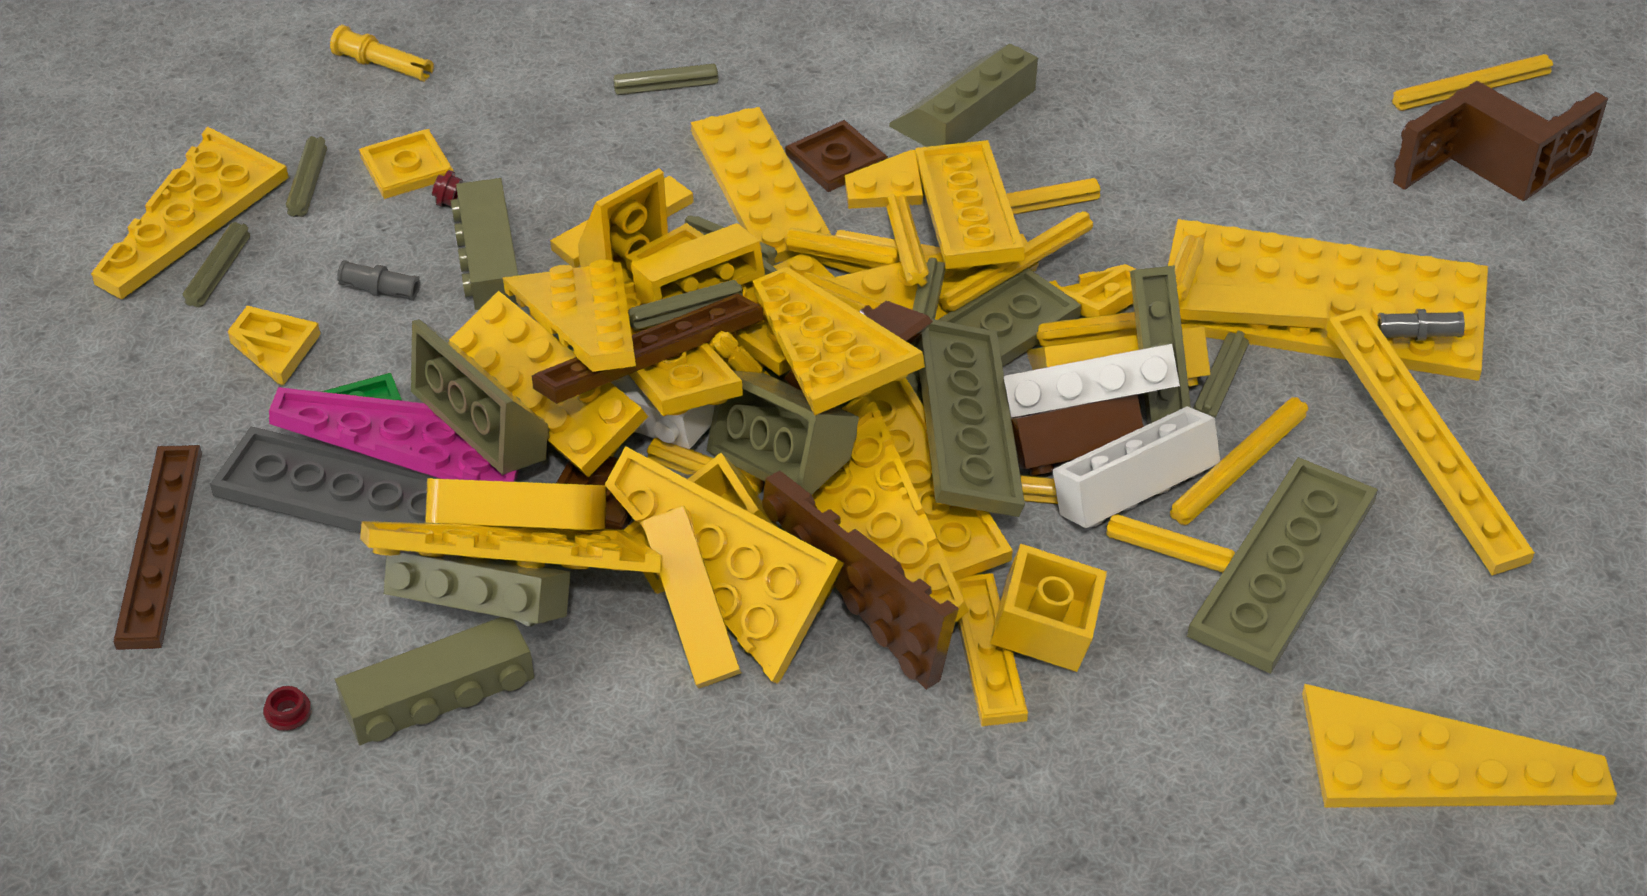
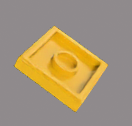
(405, 163)

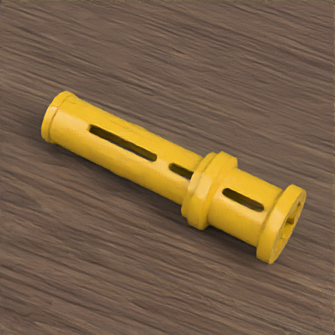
(368, 49)

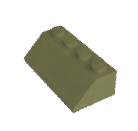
(971, 98)
(475, 403)
(777, 431)

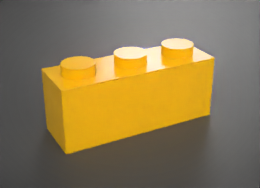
(699, 263)

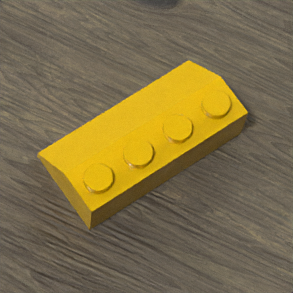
(1194, 348)

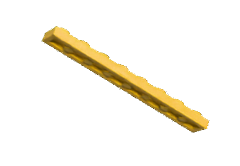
(1430, 442)

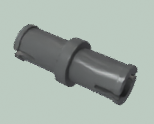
(378, 280)
(1421, 324)

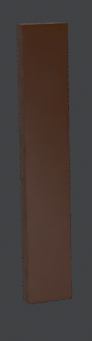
(652, 346)
(158, 548)

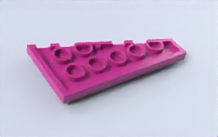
(383, 429)

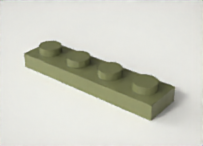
(1157, 325)

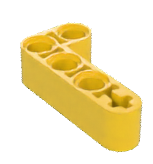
(516, 504)

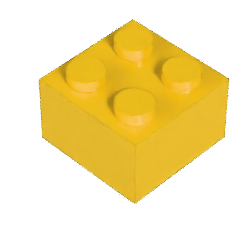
(1049, 607)

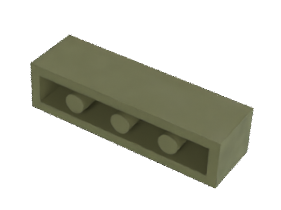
(486, 239)
(479, 585)
(434, 679)

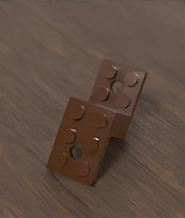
(1498, 140)

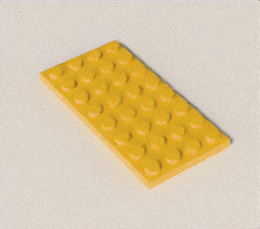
(1352, 280)

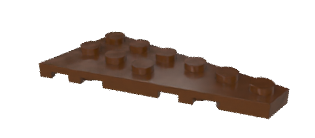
(870, 582)

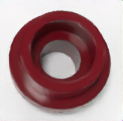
(445, 188)
(285, 698)

